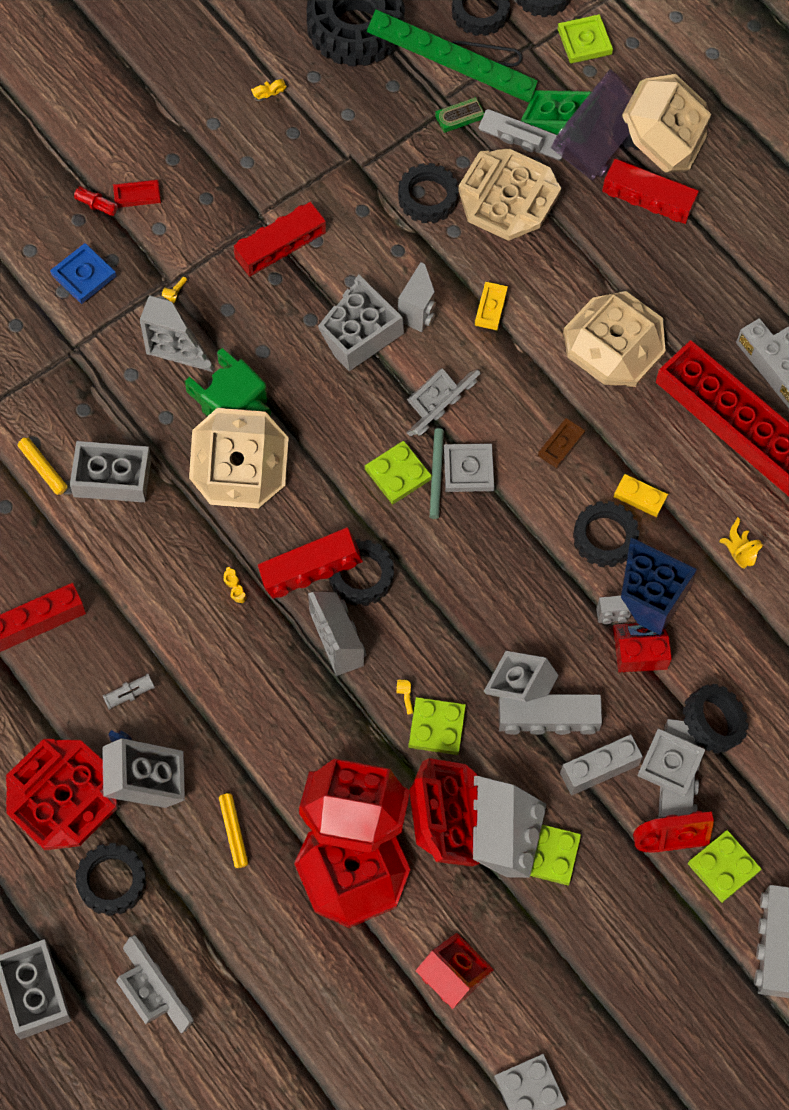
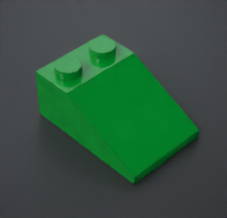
(553, 109)

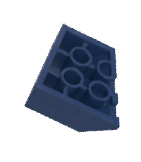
(654, 585)

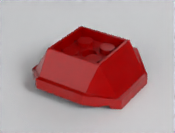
(40, 778)
(353, 805)
(445, 811)
(357, 894)

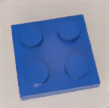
(83, 273)

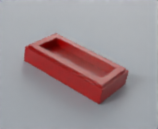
(137, 193)

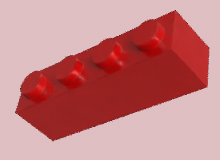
(650, 191)
(279, 238)
(310, 563)
(39, 616)

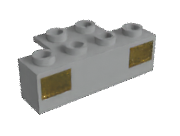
(768, 354)

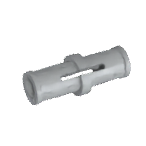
(144, 685)

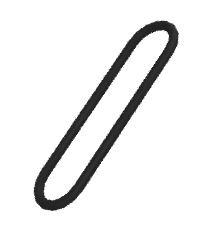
(494, 47)

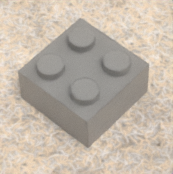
(611, 610)

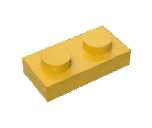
(491, 306)
(640, 495)

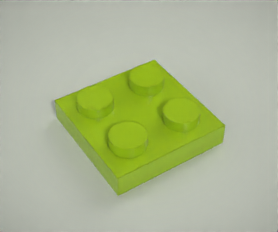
(585, 38)
(398, 472)
(437, 726)
(555, 855)
(724, 866)

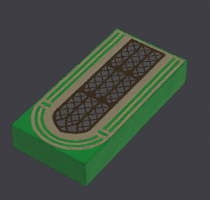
(459, 115)

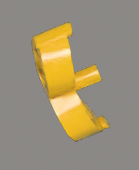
(266, 91)
(232, 581)

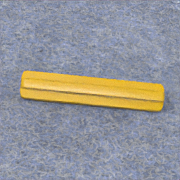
(42, 466)
(233, 830)

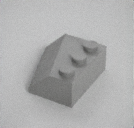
(506, 827)

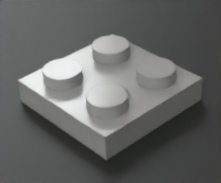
(468, 467)
(671, 762)
(530, 1086)

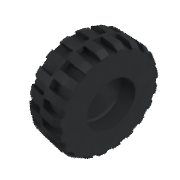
(345, 41)

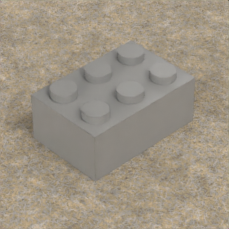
(110, 471)
(143, 773)
(32, 989)

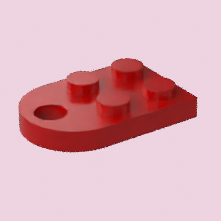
(674, 832)

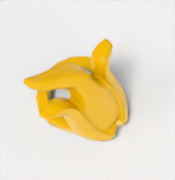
(741, 548)

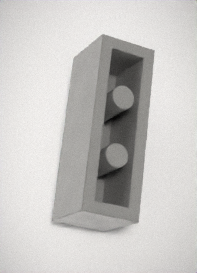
(601, 765)

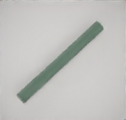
(436, 473)

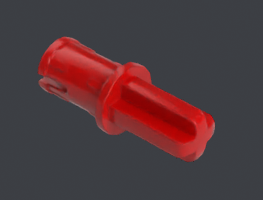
(95, 201)

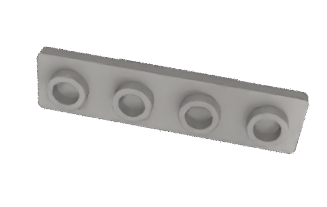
(519, 133)
(435, 396)
(149, 989)

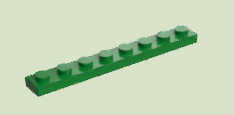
(452, 56)

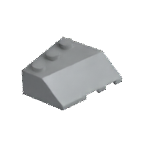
(360, 325)
(169, 336)
(336, 631)

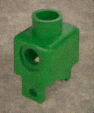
(231, 388)

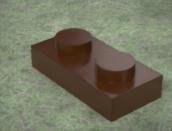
(561, 443)

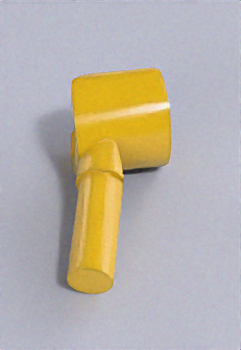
(171, 294)
(404, 687)

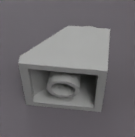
(417, 300)
(522, 677)

